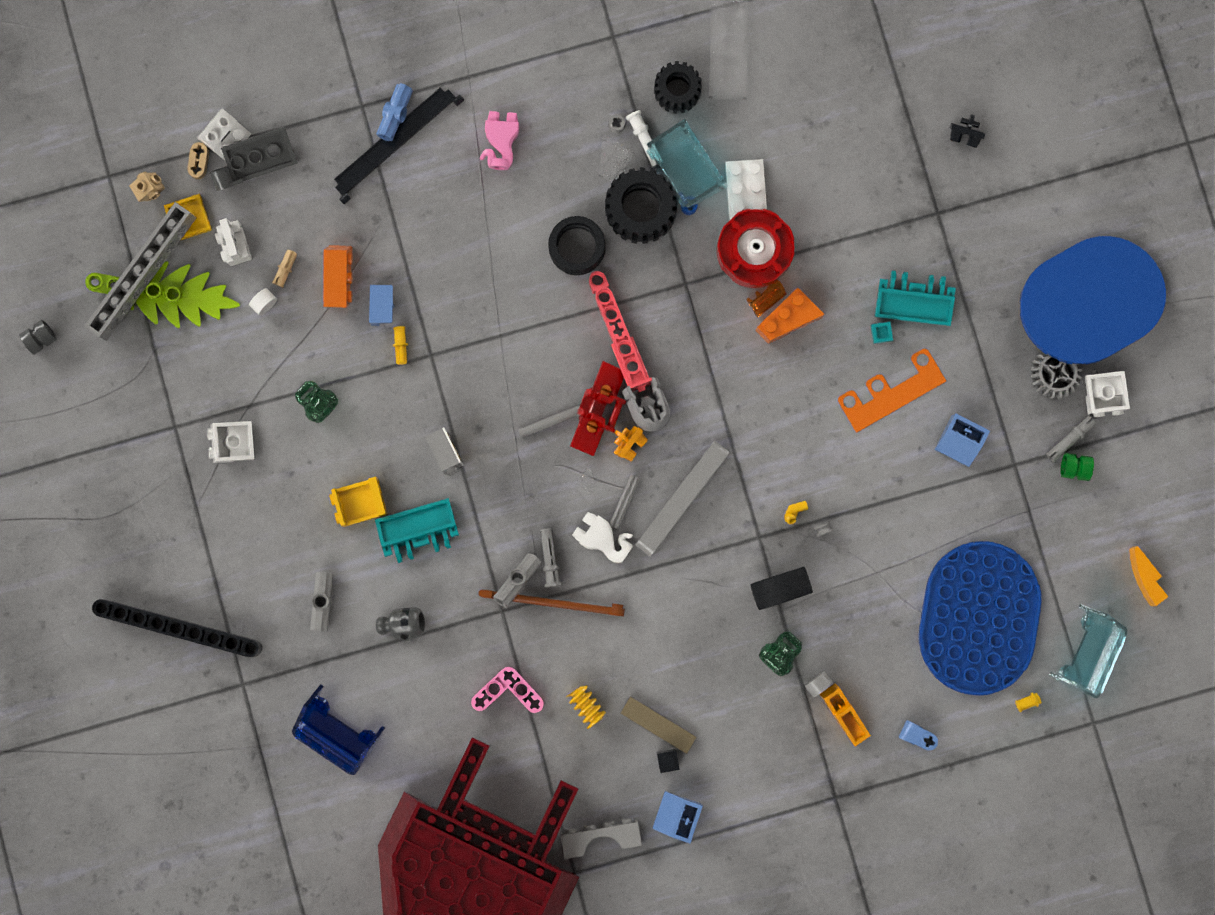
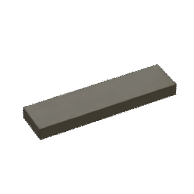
(658, 725)

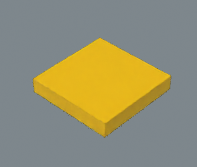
(195, 206)

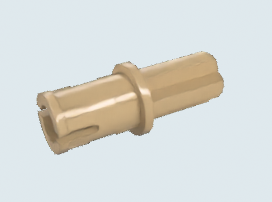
(284, 268)

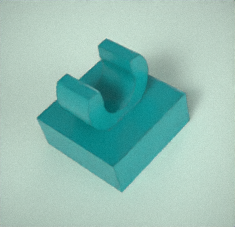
(881, 332)

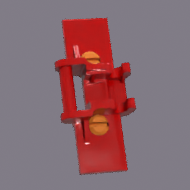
(592, 407)

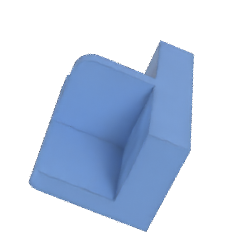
(381, 304)

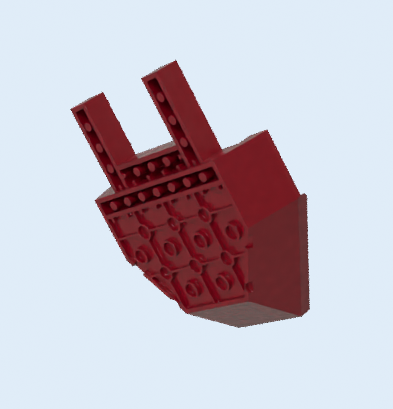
(470, 858)

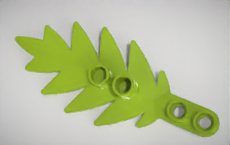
(171, 295)

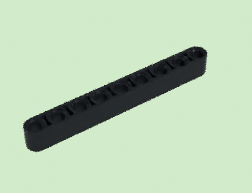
(168, 625)

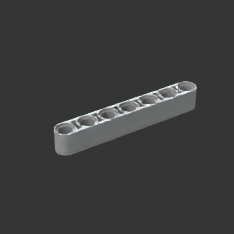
(682, 498)

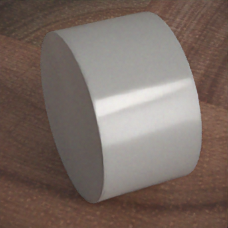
(818, 684)

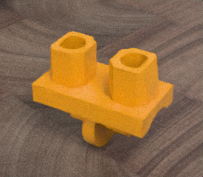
(626, 440)

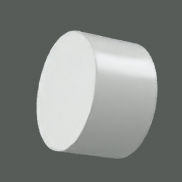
(263, 302)

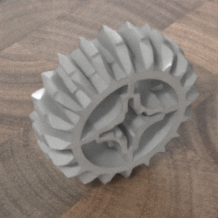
(1063, 377)

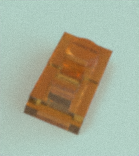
(767, 299)

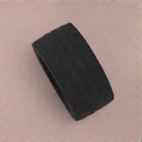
(580, 223)
(781, 588)

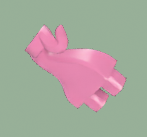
(501, 136)

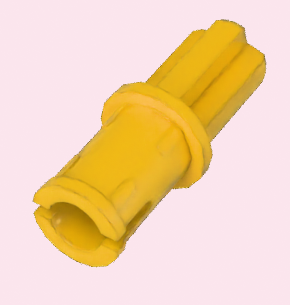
(400, 345)

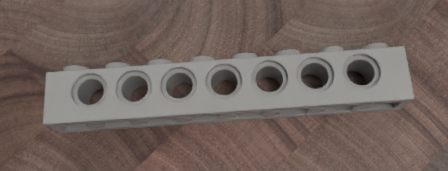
(140, 271)

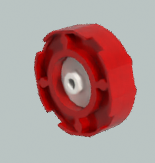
(760, 230)

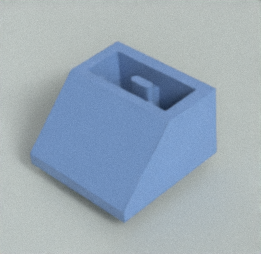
(962, 439)
(677, 817)

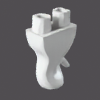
(601, 538)

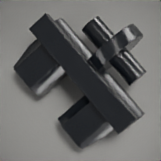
(974, 135)

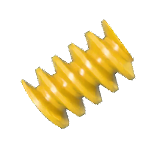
(586, 705)

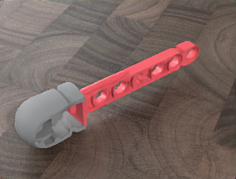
(635, 380)

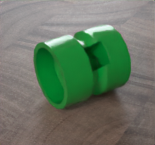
(1077, 467)

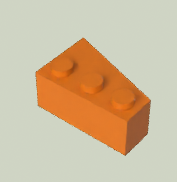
(337, 276)
(789, 316)

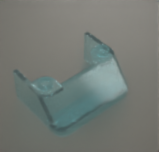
(1095, 654)

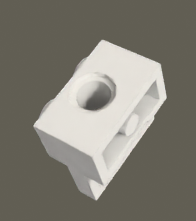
(218, 128)
(233, 251)

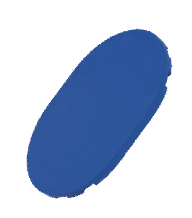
(1092, 300)
(980, 618)

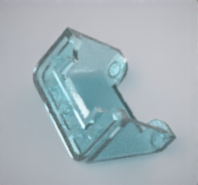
(686, 164)

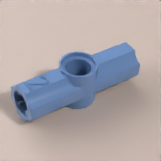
(394, 112)

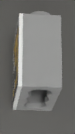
(444, 452)

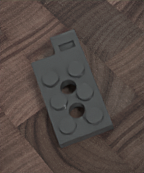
(240, 166)

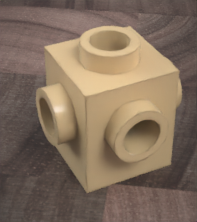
(147, 186)

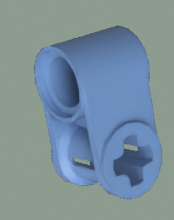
(915, 735)

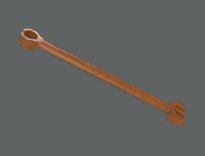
(616, 609)

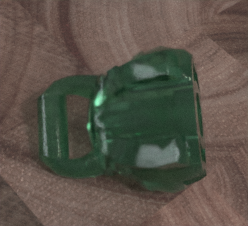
(317, 403)
(779, 655)

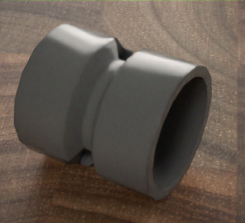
(37, 337)

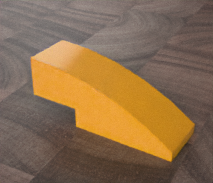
(1146, 577)
(845, 714)

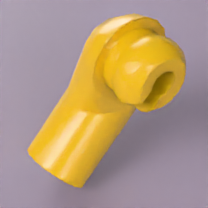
(793, 510)

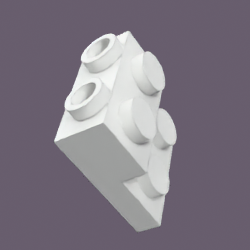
(1106, 394)
(231, 441)

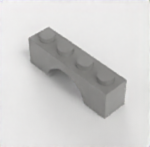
(625, 833)

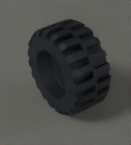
(645, 181)

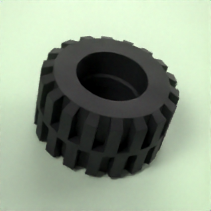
(679, 72)

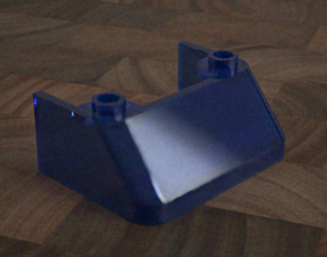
(332, 737)

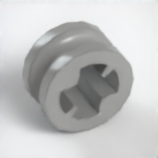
(622, 124)
(823, 529)

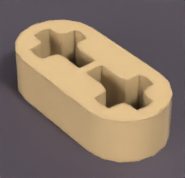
(193, 160)

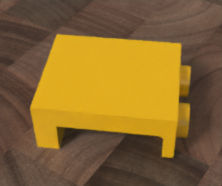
(358, 502)

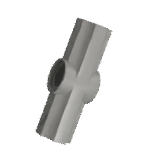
(323, 588)
(510, 589)

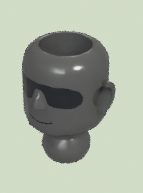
(402, 623)

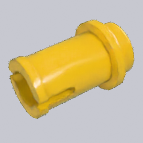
(1028, 702)

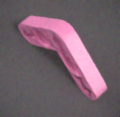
(504, 685)

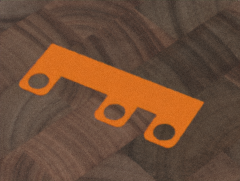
(890, 399)

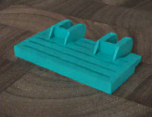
(915, 303)
(416, 526)

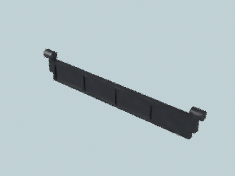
(383, 149)

